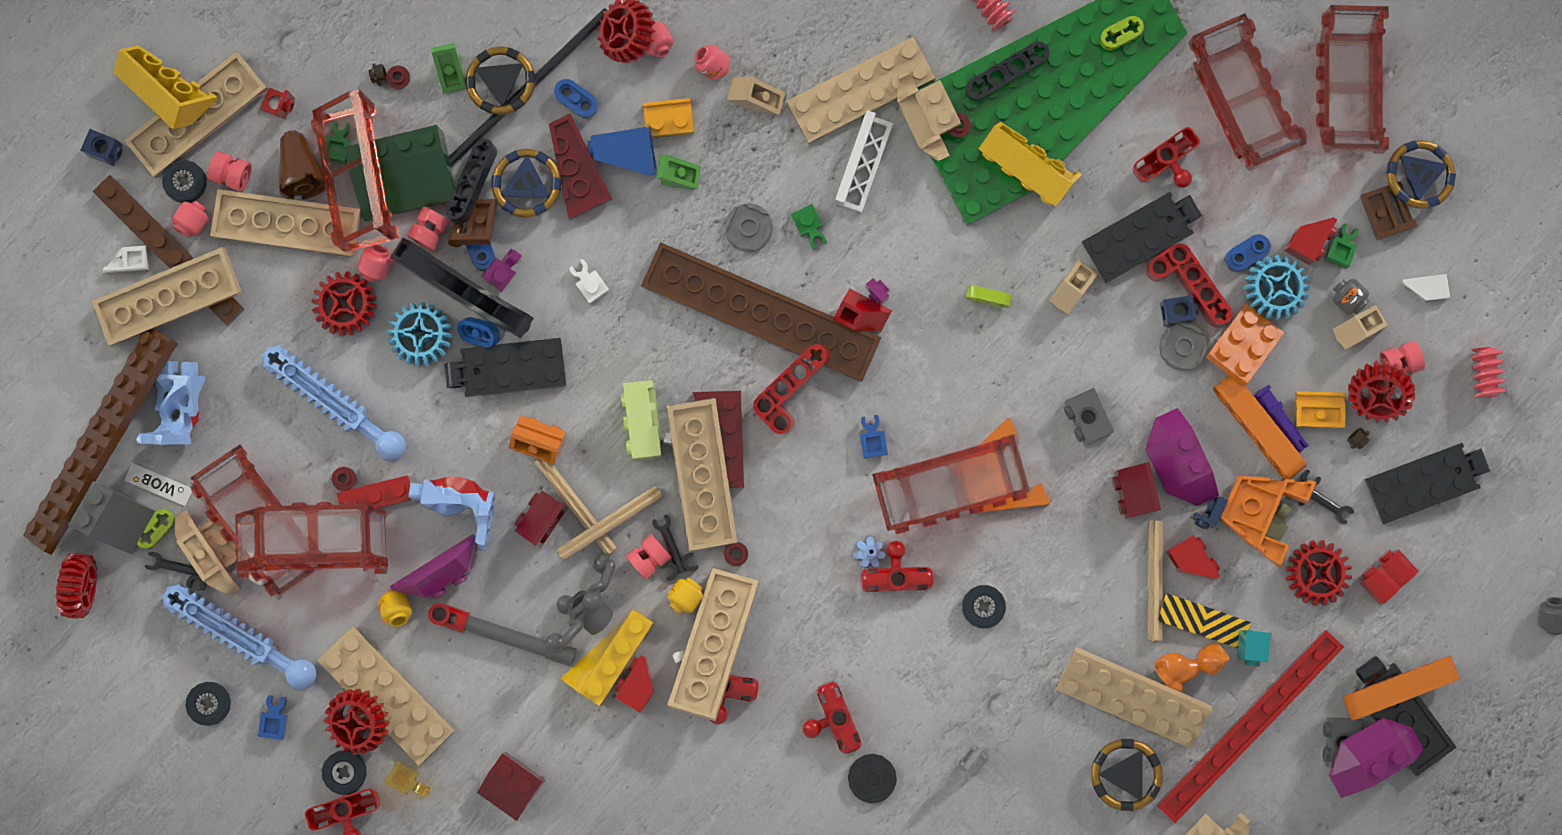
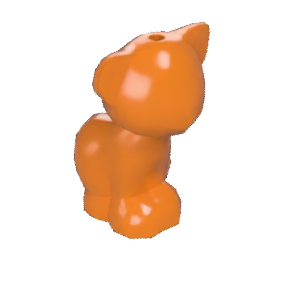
(1177, 669)

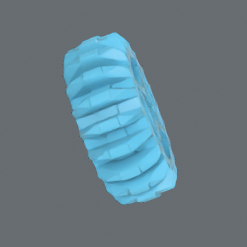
(1286, 293)
(419, 344)

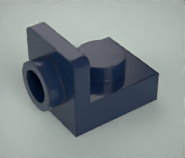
(1214, 510)

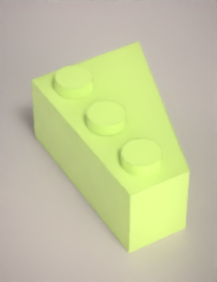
(641, 420)

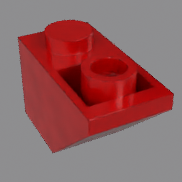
(1309, 240)
(861, 313)
(1191, 559)
(638, 685)

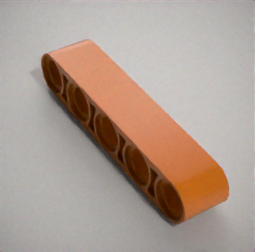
(1260, 427)
(1401, 688)

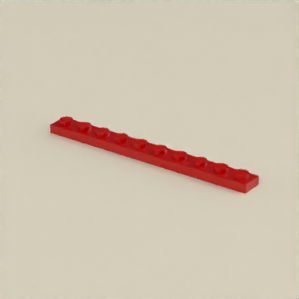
(1250, 726)

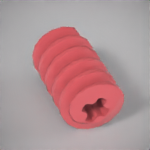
(997, 13)
(1488, 371)

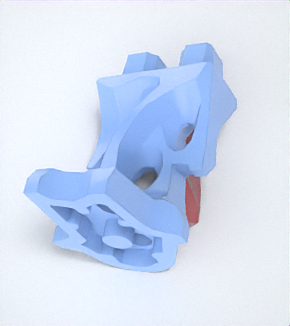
(174, 393)
(454, 495)

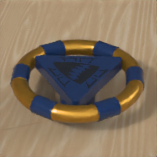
(1421, 174)
(526, 183)

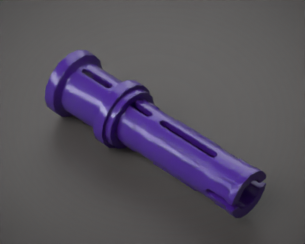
(1274, 410)

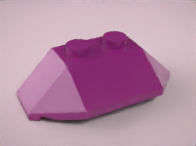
(1180, 459)
(440, 572)
(1373, 756)

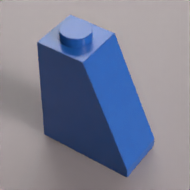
(626, 149)

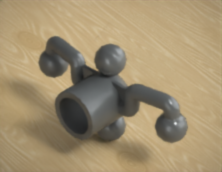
(585, 607)

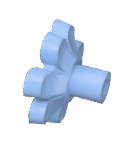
(864, 553)

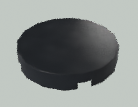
(872, 778)

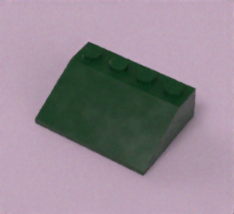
(412, 171)

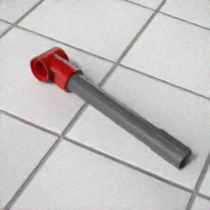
(462, 621)

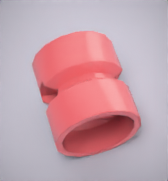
(226, 170)
(424, 236)
(1407, 356)
(651, 548)

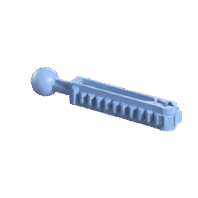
(389, 444)
(299, 673)

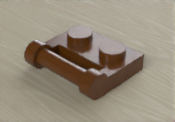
(1382, 214)
(479, 225)

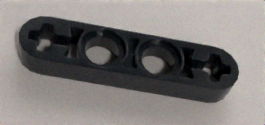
(1005, 68)
(475, 182)

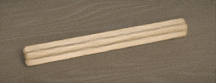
(574, 503)
(609, 523)
(1155, 579)

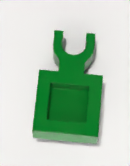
(337, 143)
(808, 222)
(1341, 249)

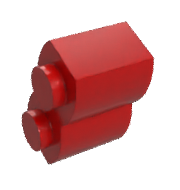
(1388, 576)

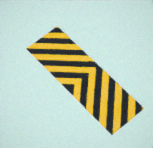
(1202, 620)

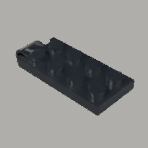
(1141, 235)
(508, 368)
(1426, 482)
(1410, 713)

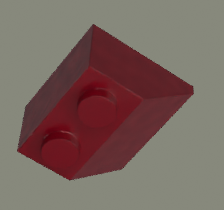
(1136, 491)
(540, 518)
(510, 785)

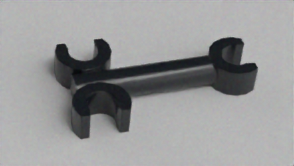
(1326, 502)
(679, 565)
(177, 567)

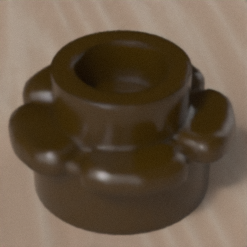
(378, 74)
(1358, 438)

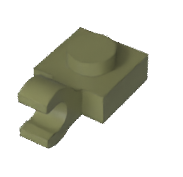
(1277, 526)

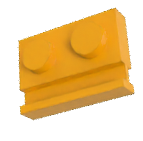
(669, 117)
(1320, 409)

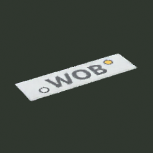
(158, 484)

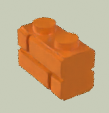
(537, 439)

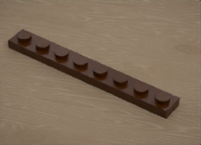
(155, 237)

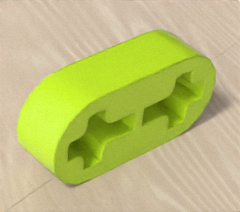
(1124, 38)
(988, 296)
(159, 532)

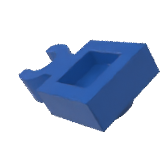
(873, 441)
(273, 723)

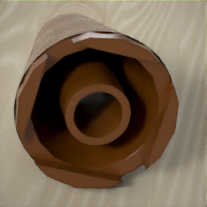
(298, 168)

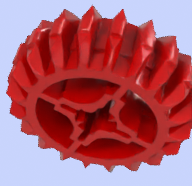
(626, 30)
(352, 296)
(1381, 399)
(1333, 558)
(76, 585)
(366, 713)

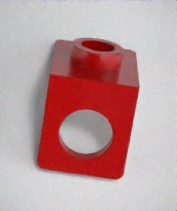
(285, 105)

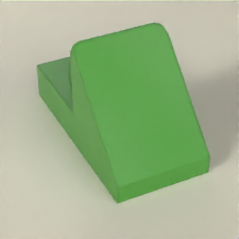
(449, 67)
(678, 172)

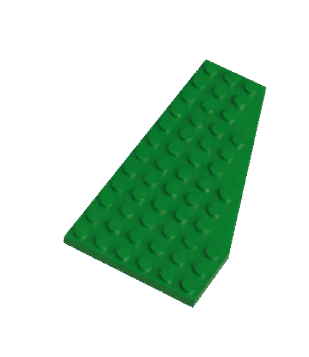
(1055, 101)

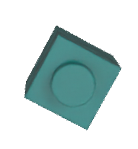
(1253, 647)

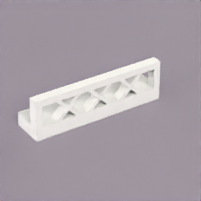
(856, 156)

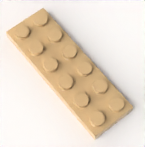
(235, 89)
(858, 90)
(280, 222)
(166, 296)
(701, 474)
(713, 644)
(1133, 697)
(412, 719)

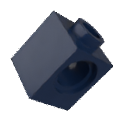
(95, 140)
(1168, 310)

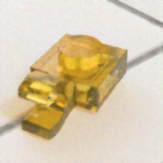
(404, 778)

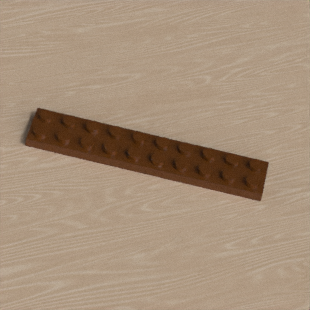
(758, 310)
(99, 439)

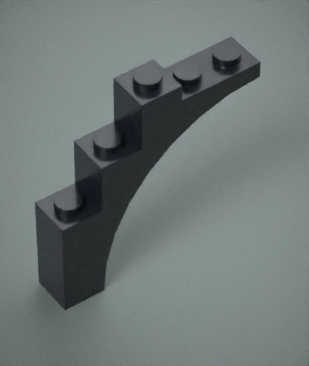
(461, 289)

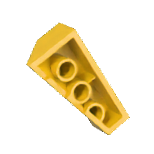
(161, 87)
(1028, 164)
(604, 664)

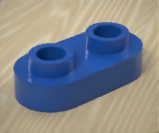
(576, 99)
(474, 252)
(1248, 253)
(478, 332)

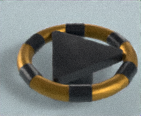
(500, 80)
(1127, 774)

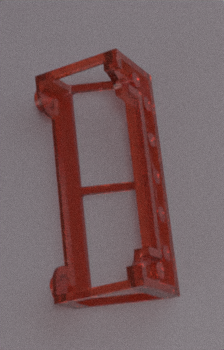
(363, 111)

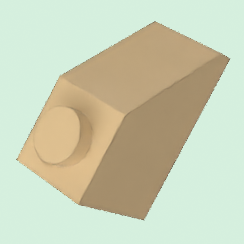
(755, 95)
(1073, 287)
(1359, 327)

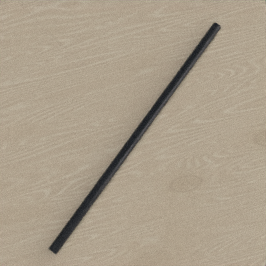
(539, 76)

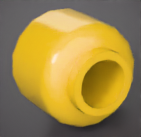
(685, 596)
(394, 608)

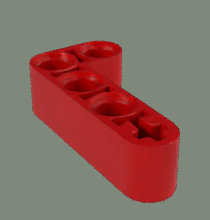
(1193, 288)
(794, 384)

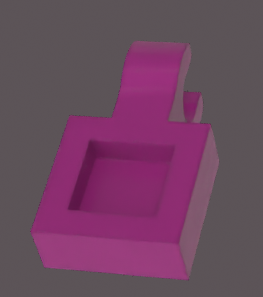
(500, 272)
(877, 291)

